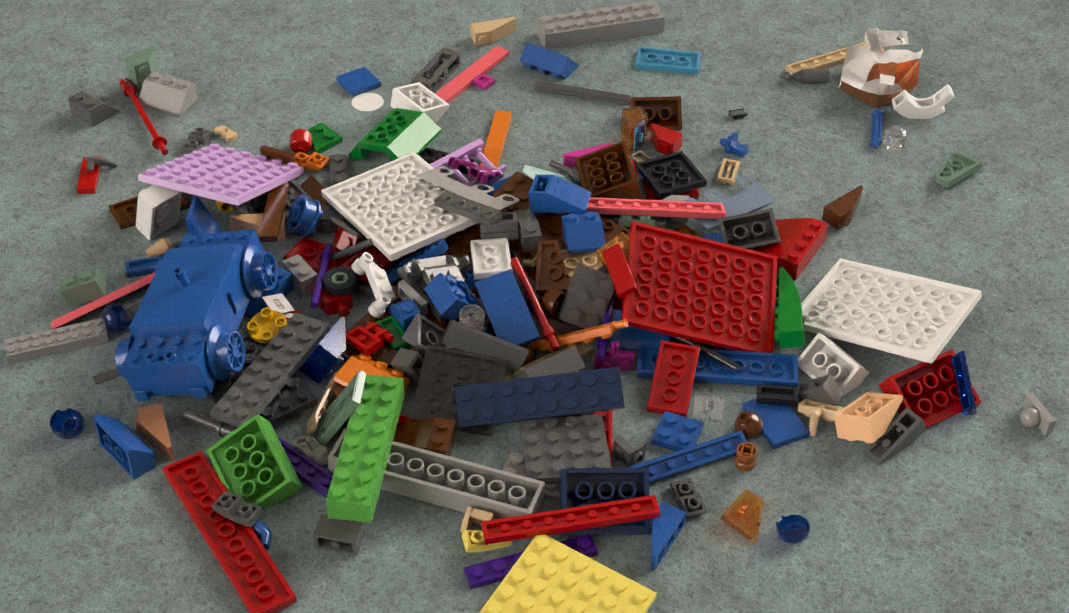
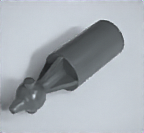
(808, 76)

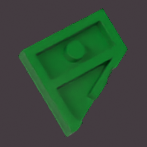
(324, 137)

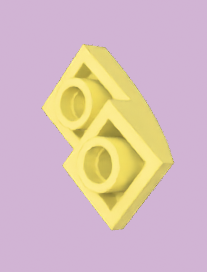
(474, 542)

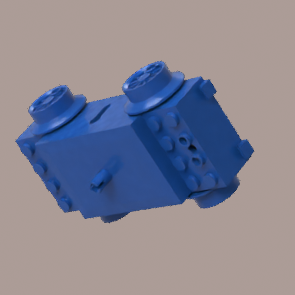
(192, 313)

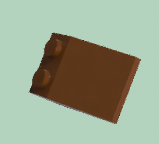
(428, 434)

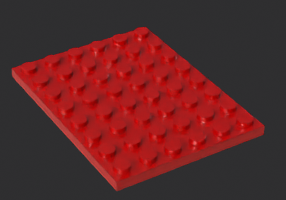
(700, 289)

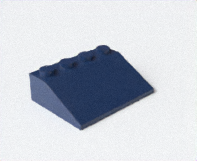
(603, 485)

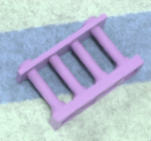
(466, 153)

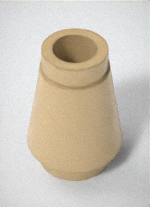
(159, 248)

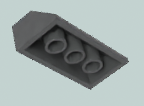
(475, 341)

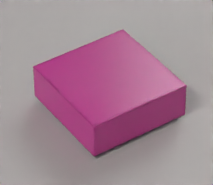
(483, 81)

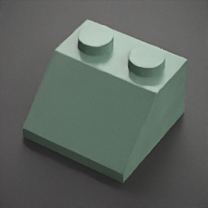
(140, 66)
(84, 286)

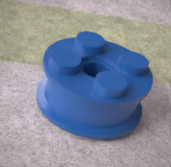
(303, 216)

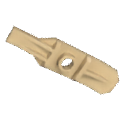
(320, 408)

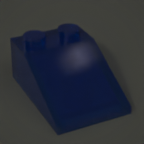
(327, 353)

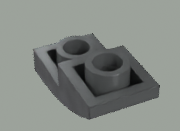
(196, 140)
(688, 498)
(237, 510)

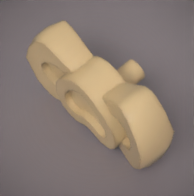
(226, 133)

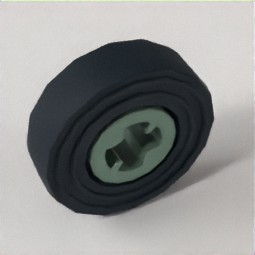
(346, 278)

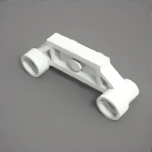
(378, 282)

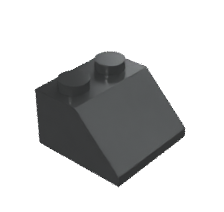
(90, 108)

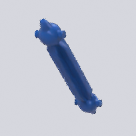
(877, 128)

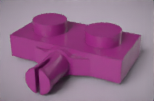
(616, 358)

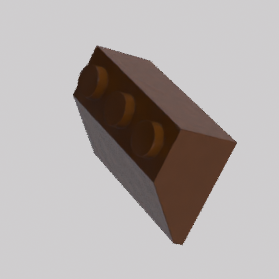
(660, 111)

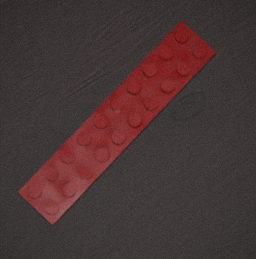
(232, 544)

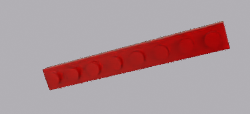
(570, 519)

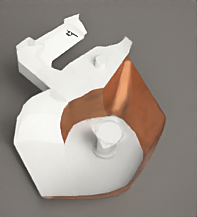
(877, 74)

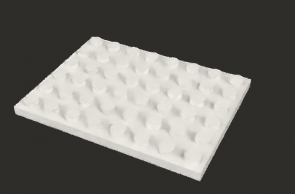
(395, 207)
(887, 309)

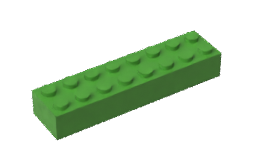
(366, 450)

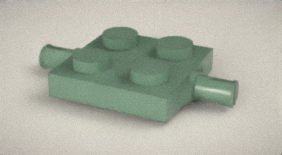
(626, 220)

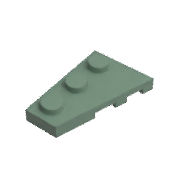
(957, 169)

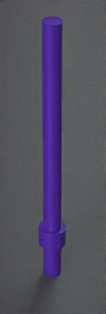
(326, 256)
(603, 344)

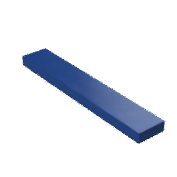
(692, 456)

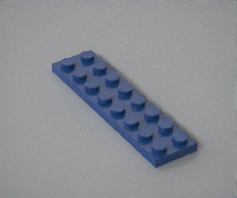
(753, 370)

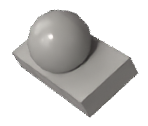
(1036, 414)

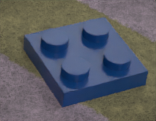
(677, 432)

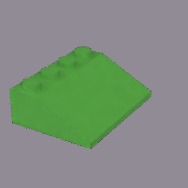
(255, 464)

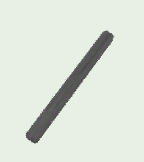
(582, 92)

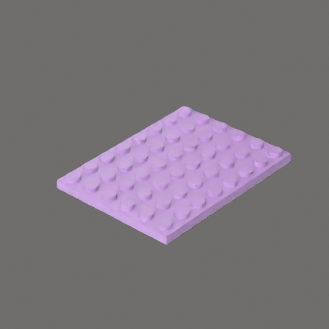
(222, 174)

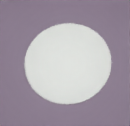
(367, 101)

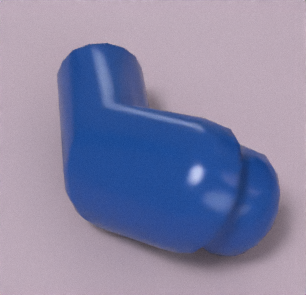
(264, 532)

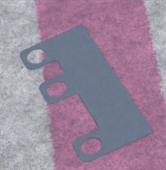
(742, 203)

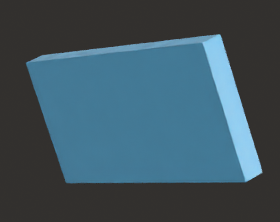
(667, 60)

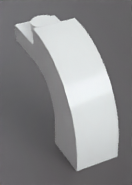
(922, 108)

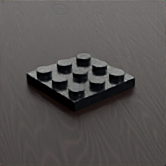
(670, 174)

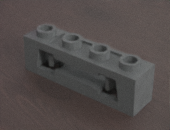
(437, 71)

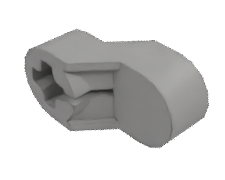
(312, 449)

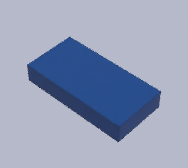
(142, 266)

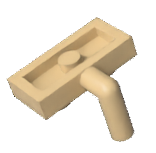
(815, 410)

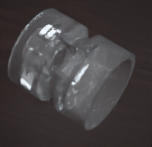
(472, 316)
(701, 406)

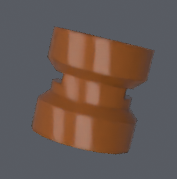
(746, 456)

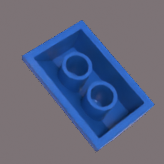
(547, 61)
(124, 446)

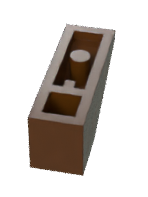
(841, 211)

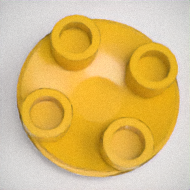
(266, 325)

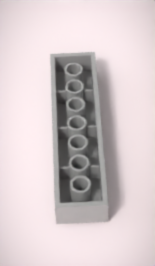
(599, 25)

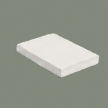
(490, 257)

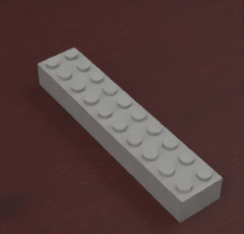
(455, 482)

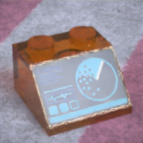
(633, 127)

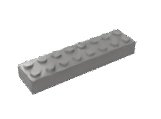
(55, 341)

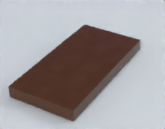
(126, 211)

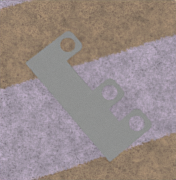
(472, 193)

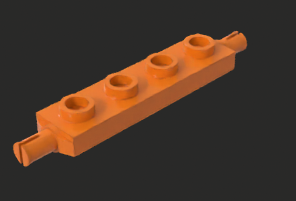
(586, 335)

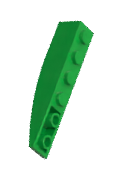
(789, 313)

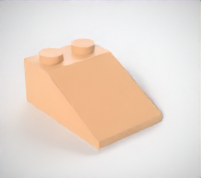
(867, 417)

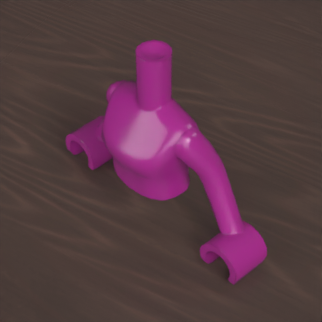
(476, 172)

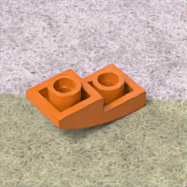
(313, 163)

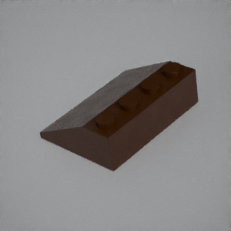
(609, 173)

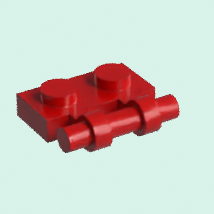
(368, 338)

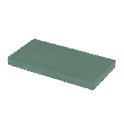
(341, 408)

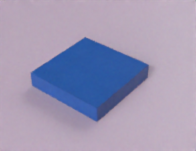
(358, 81)

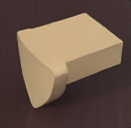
(475, 516)

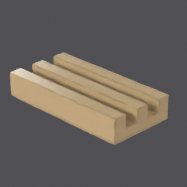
(726, 179)

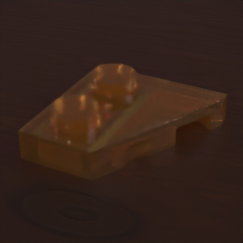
(745, 515)

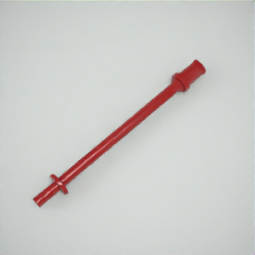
(158, 142)

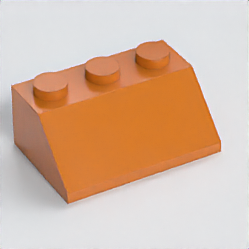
(369, 366)

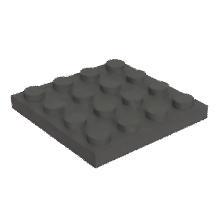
(563, 443)

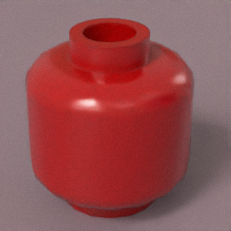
(300, 141)

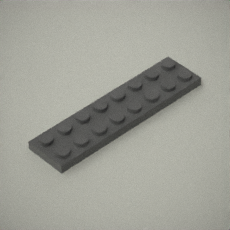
(270, 370)

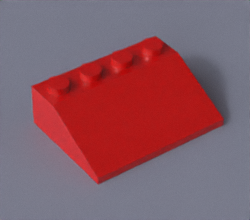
(798, 243)
(928, 389)

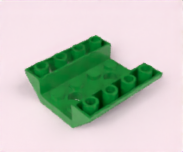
(398, 134)

